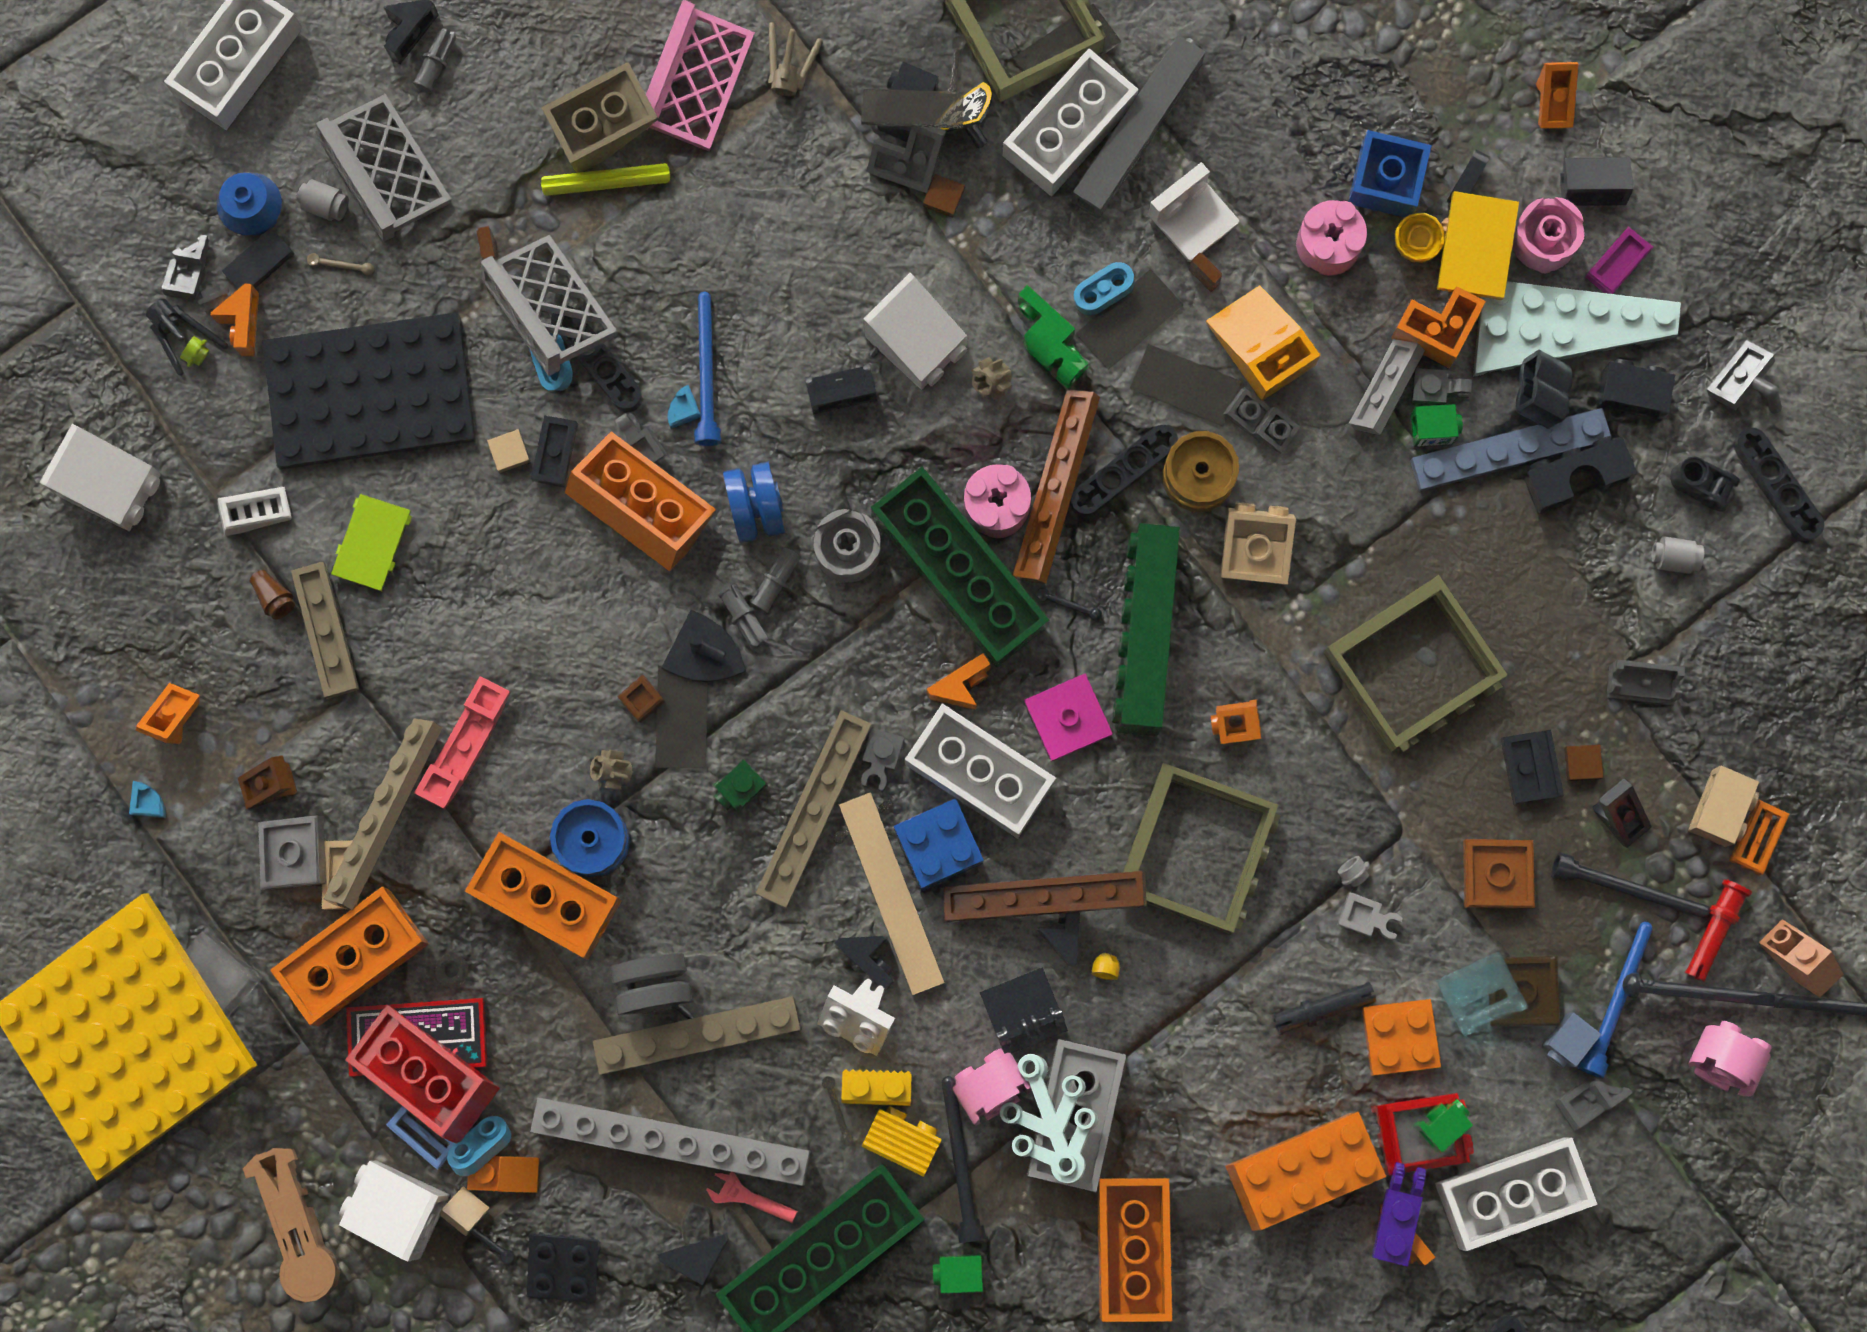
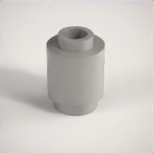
(322, 200)
(1677, 555)

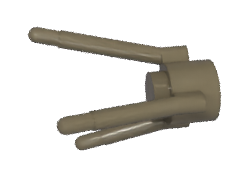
(785, 79)

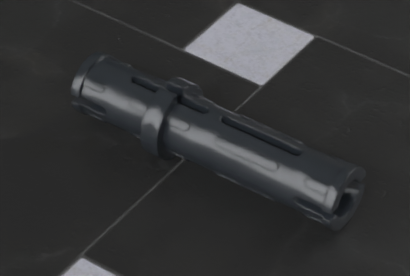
(1311, 1012)

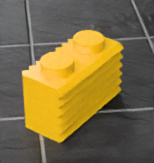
(876, 1087)
(901, 1141)

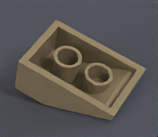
(600, 117)

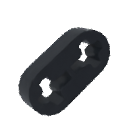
(1471, 173)

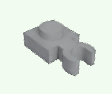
(1363, 916)

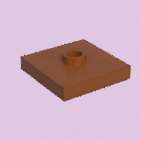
(1498, 873)

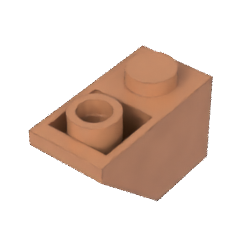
(1802, 958)

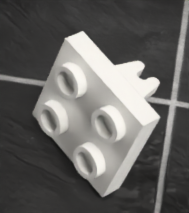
(857, 1017)

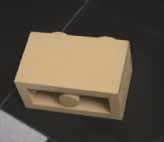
(1724, 807)

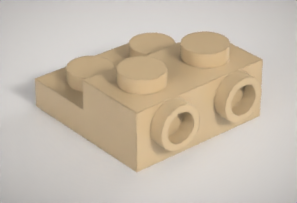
(1258, 543)

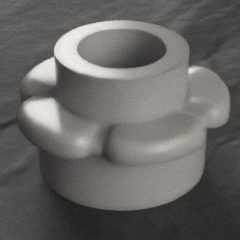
(1354, 871)

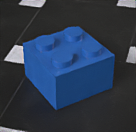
(1389, 174)
(938, 844)

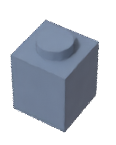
(1570, 1041)

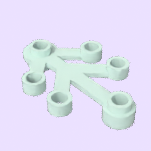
(1053, 1122)

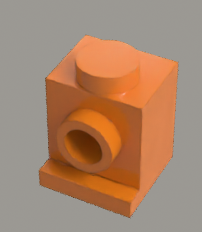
(1247, 730)

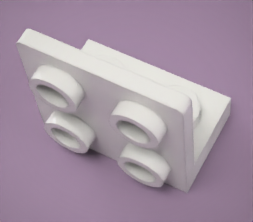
(1192, 213)

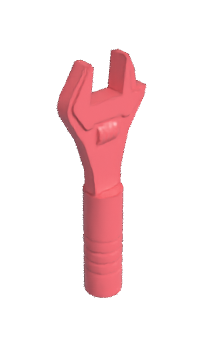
(736, 1192)

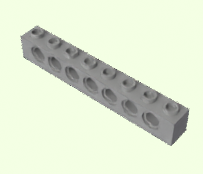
(670, 1141)

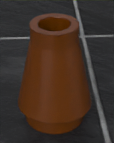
(273, 597)

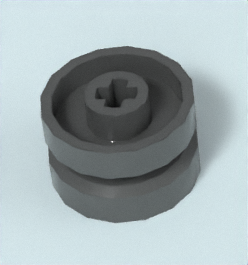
(650, 982)

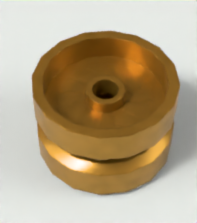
(1211, 455)

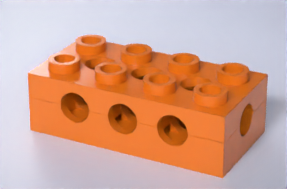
(539, 872)
(327, 951)

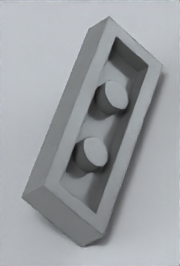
(1386, 386)

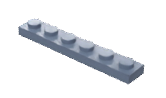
(1508, 450)

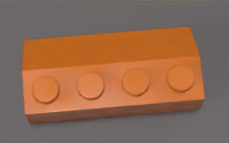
(639, 500)

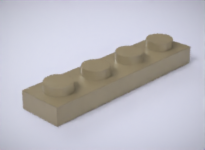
(325, 630)

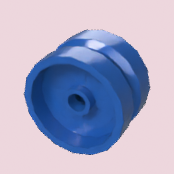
(754, 502)
(607, 849)

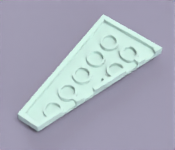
(1565, 324)

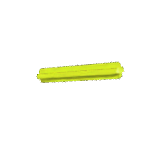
(605, 179)

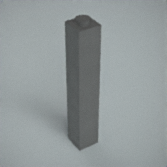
(1138, 126)

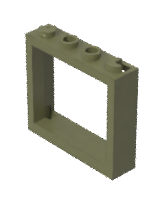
(993, 70)
(1465, 629)
(1256, 855)

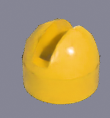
(1106, 967)

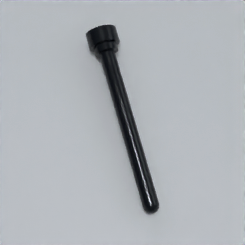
(1567, 868)
(970, 1227)

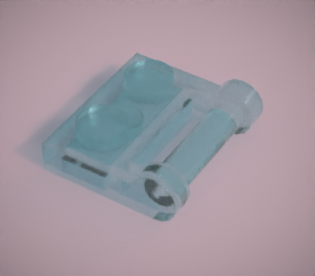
(1475, 983)

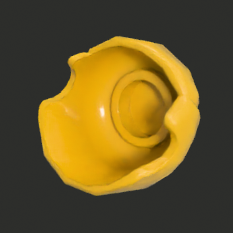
(1419, 237)

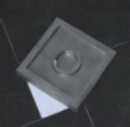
(292, 852)

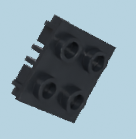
(1023, 1011)
(562, 1267)

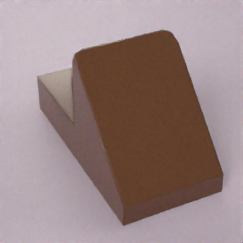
(267, 783)

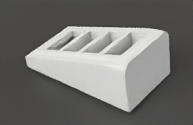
(238, 501)

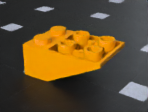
(1263, 342)

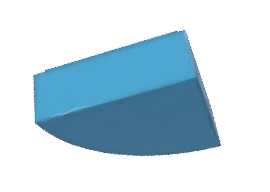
(683, 408)
(146, 801)

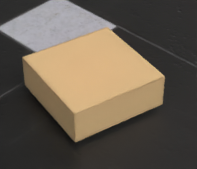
(508, 451)
(464, 1211)

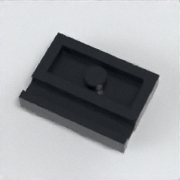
(1532, 767)

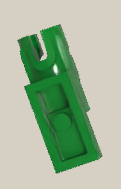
(1050, 338)

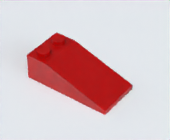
(422, 1075)

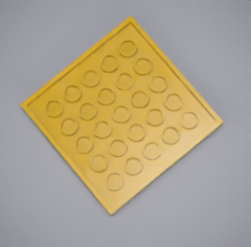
(123, 1037)

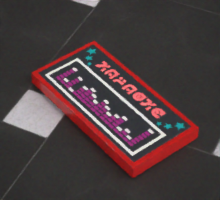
(453, 1023)

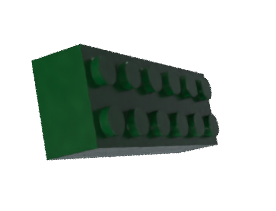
(959, 567)
(1148, 629)
(821, 1254)

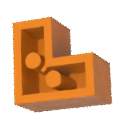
(1441, 333)

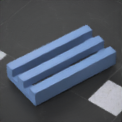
(402, 1114)

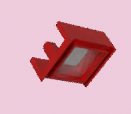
(1405, 1144)

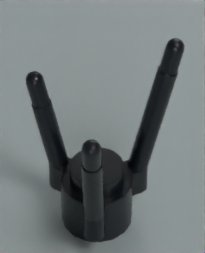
(167, 319)

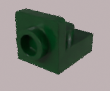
(739, 787)

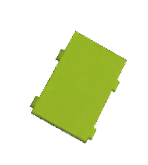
(371, 542)

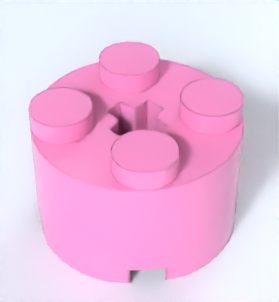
(1552, 216)
(1321, 252)
(1006, 485)
(1730, 1058)
(990, 1086)

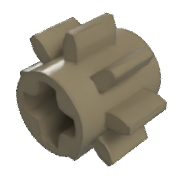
(991, 378)
(611, 770)

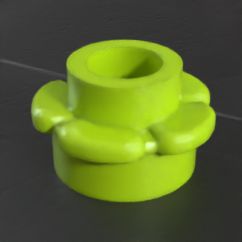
(195, 352)

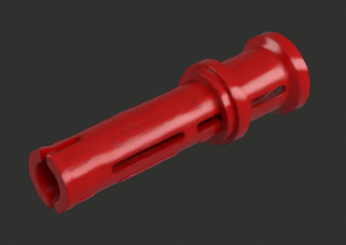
(1723, 916)

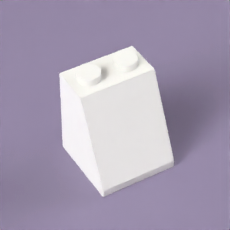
(915, 332)
(101, 478)
(392, 1210)

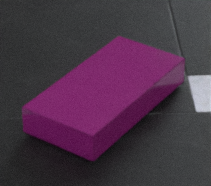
(1619, 261)

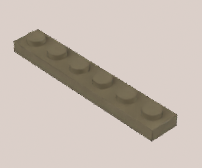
(813, 809)
(383, 813)
(696, 1035)

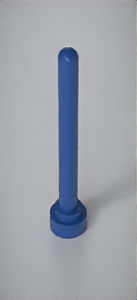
(707, 432)
(1595, 1060)

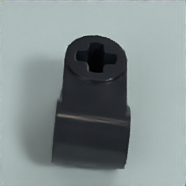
(1711, 483)

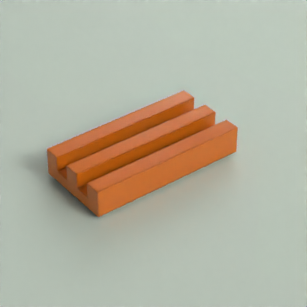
(1747, 862)

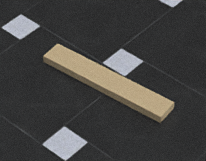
(891, 893)

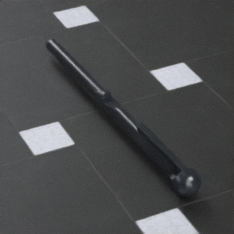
(1633, 985)

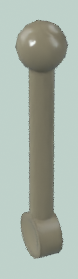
(314, 261)

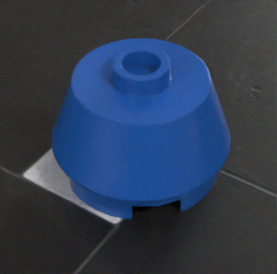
(249, 203)

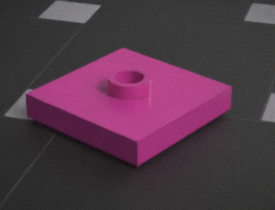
(1068, 717)

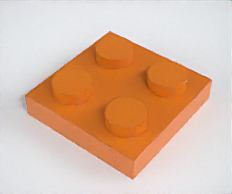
(1401, 1037)

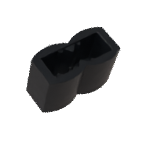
(1544, 389)

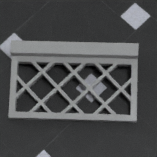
(359, 181)
(524, 318)

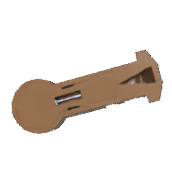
(308, 1266)

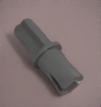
(434, 60)
(775, 579)
(743, 616)

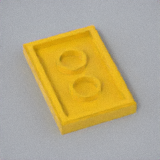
(1478, 245)

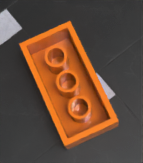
(1305, 1171)
(1134, 1250)

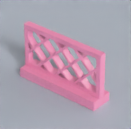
(671, 59)

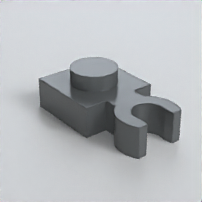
(882, 754)

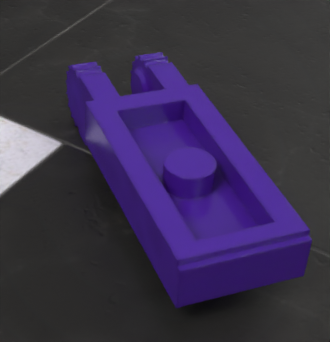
(1399, 1218)

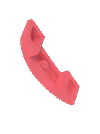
(464, 743)

